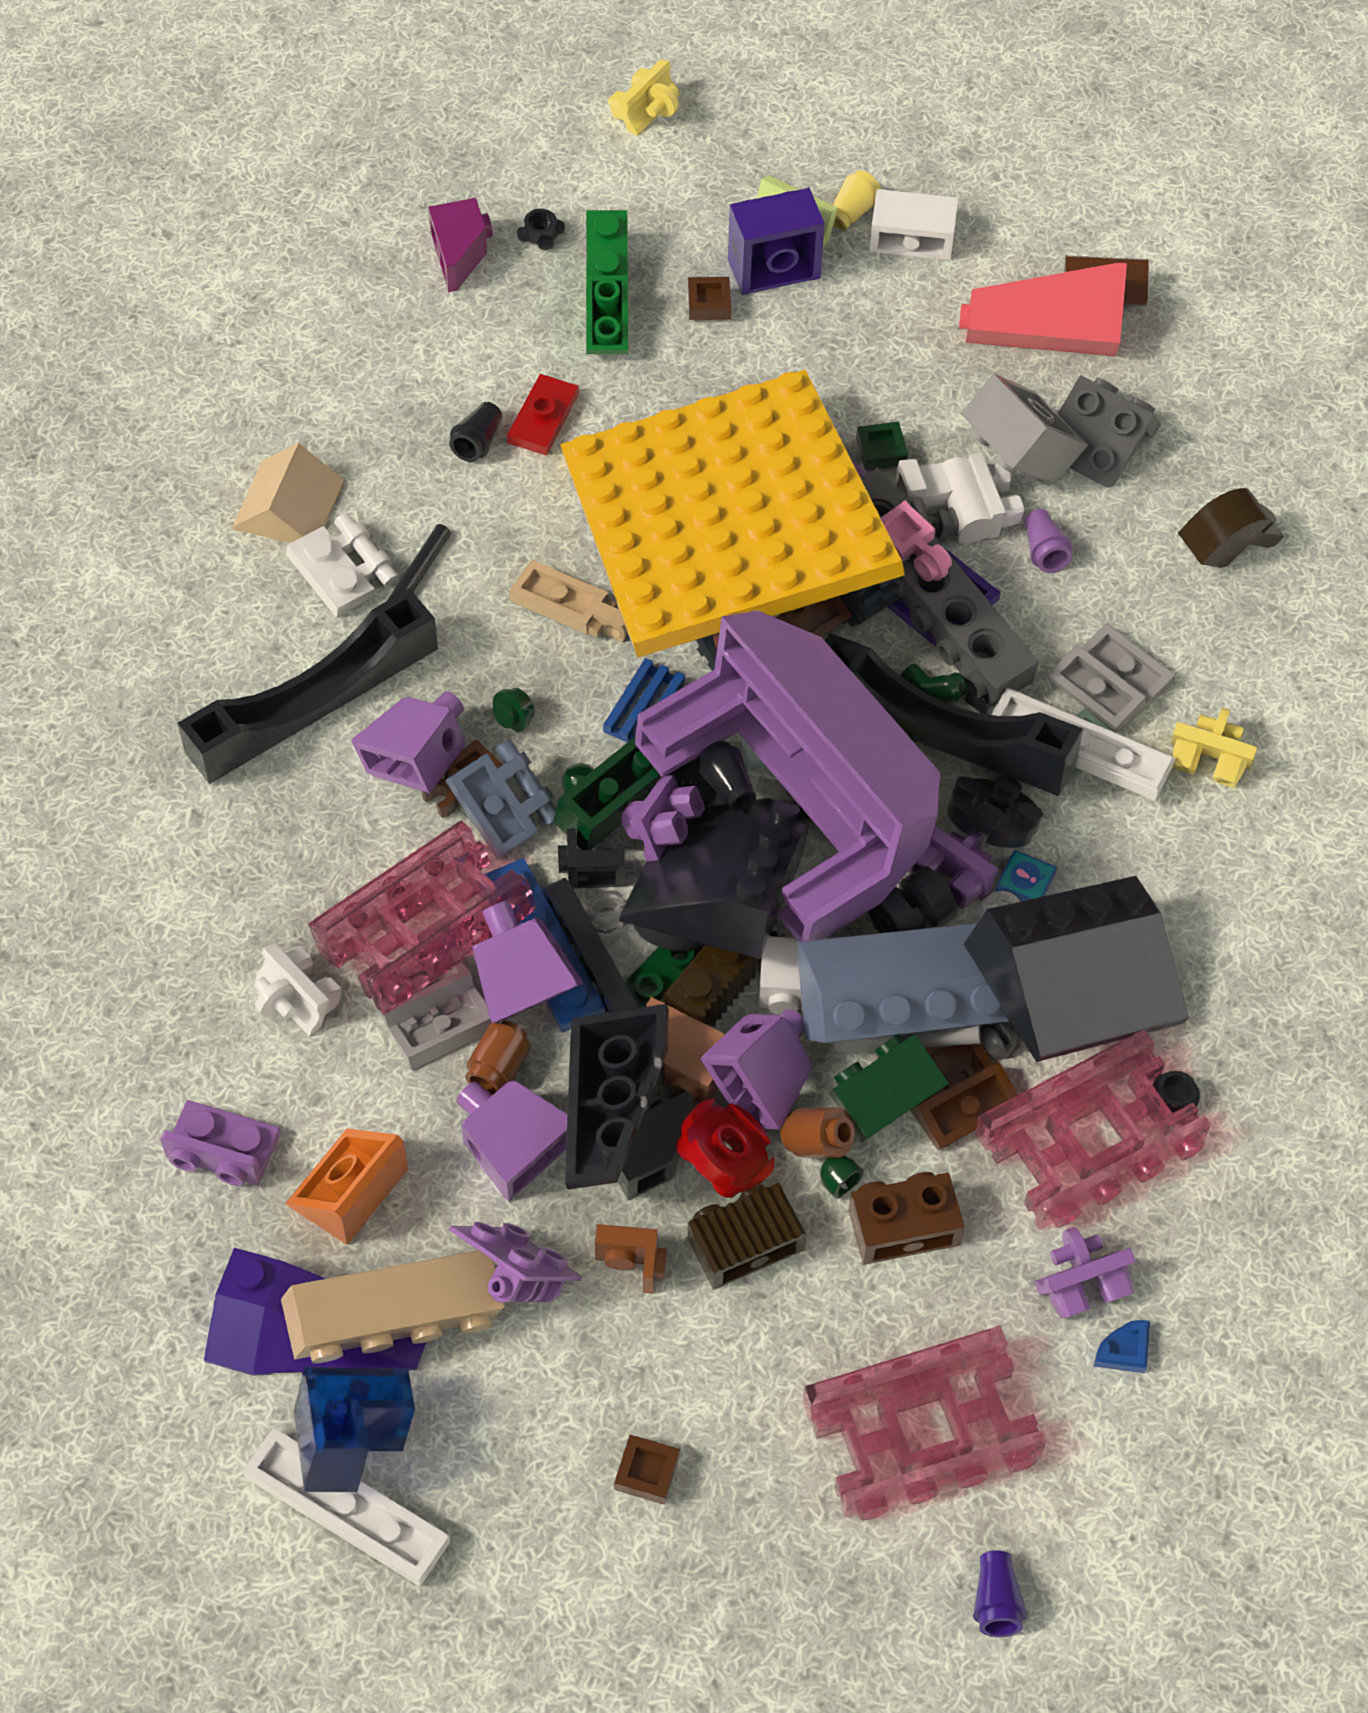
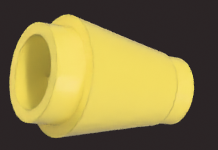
(855, 198)

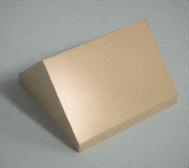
(289, 496)

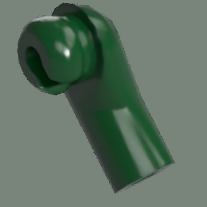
(943, 687)

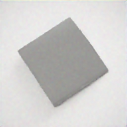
(1111, 677)
(438, 1018)

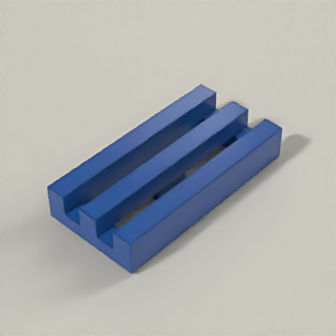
(659, 676)

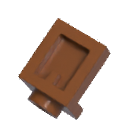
(625, 1246)

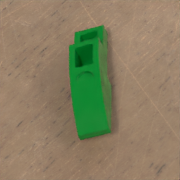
(606, 282)

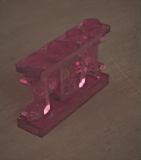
(404, 893)
(1074, 1096)
(911, 1383)

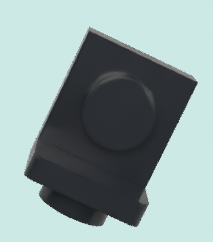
(591, 868)

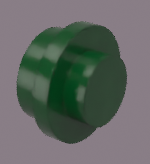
(513, 709)

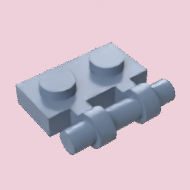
(492, 803)

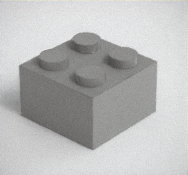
(1022, 430)

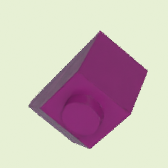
(459, 238)

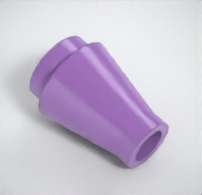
(1047, 543)

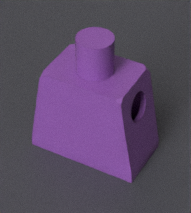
(413, 742)
(520, 964)
(761, 1065)
(512, 1134)

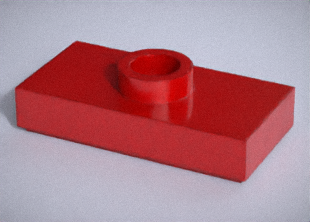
(543, 414)

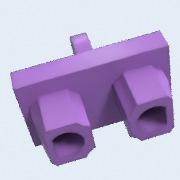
(662, 816)
(962, 863)
(1065, 1286)

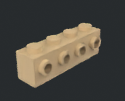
(390, 1305)

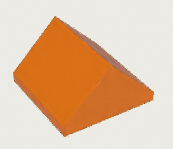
(351, 1182)

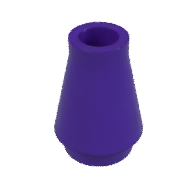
(998, 1600)

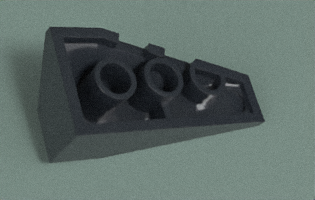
(610, 1083)

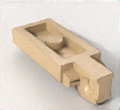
(568, 601)

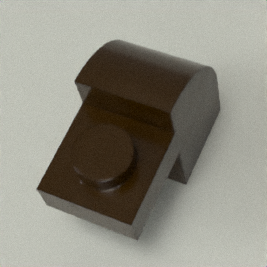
(1228, 527)

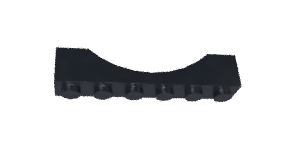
(241, 728)
(1024, 747)

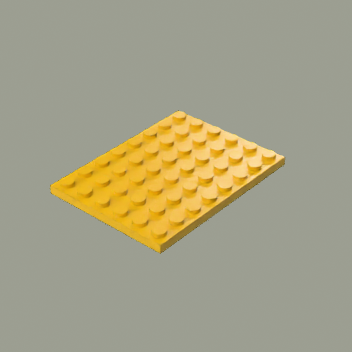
(727, 511)

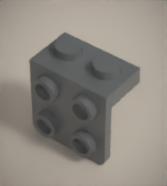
(1108, 426)

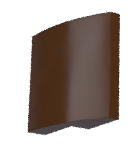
(972, 1090)

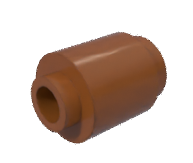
(498, 1056)
(818, 1132)

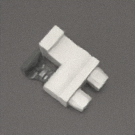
(961, 496)

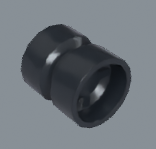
(917, 904)

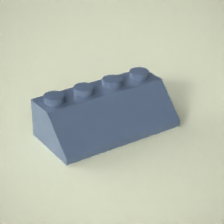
(892, 984)

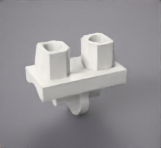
(290, 992)

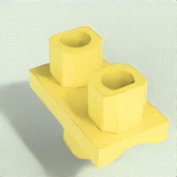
(649, 96)
(1231, 754)

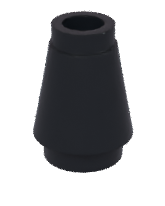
(475, 432)
(727, 774)

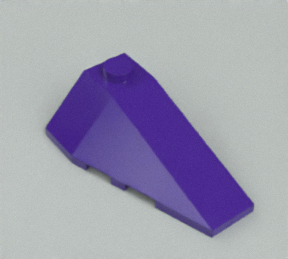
(251, 1328)

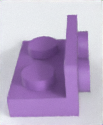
(220, 1143)

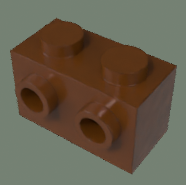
(906, 1217)

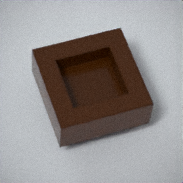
(709, 298)
(647, 1469)

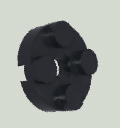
(995, 810)

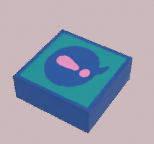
(1026, 876)

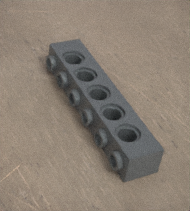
(960, 599)

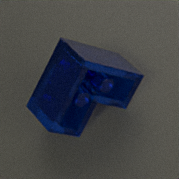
(344, 1417)

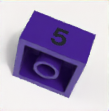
(775, 240)

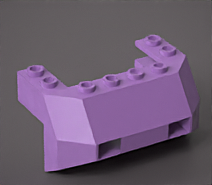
(826, 747)

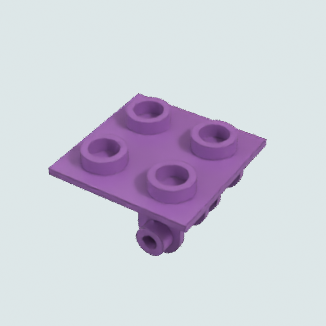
(523, 1268)

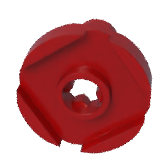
(703, 1146)

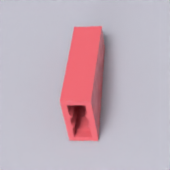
(1052, 312)

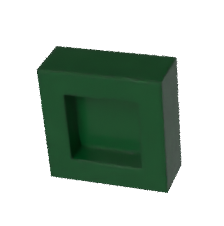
(881, 445)

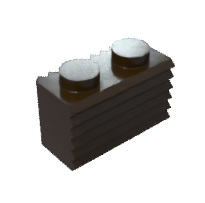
(710, 984)
(745, 1234)

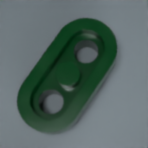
(658, 971)

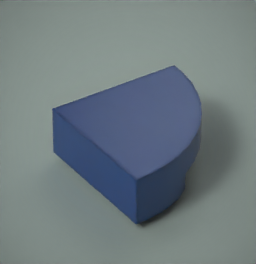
(1125, 1348)

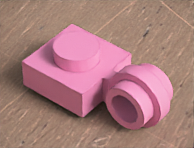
(911, 536)

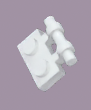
(330, 570)

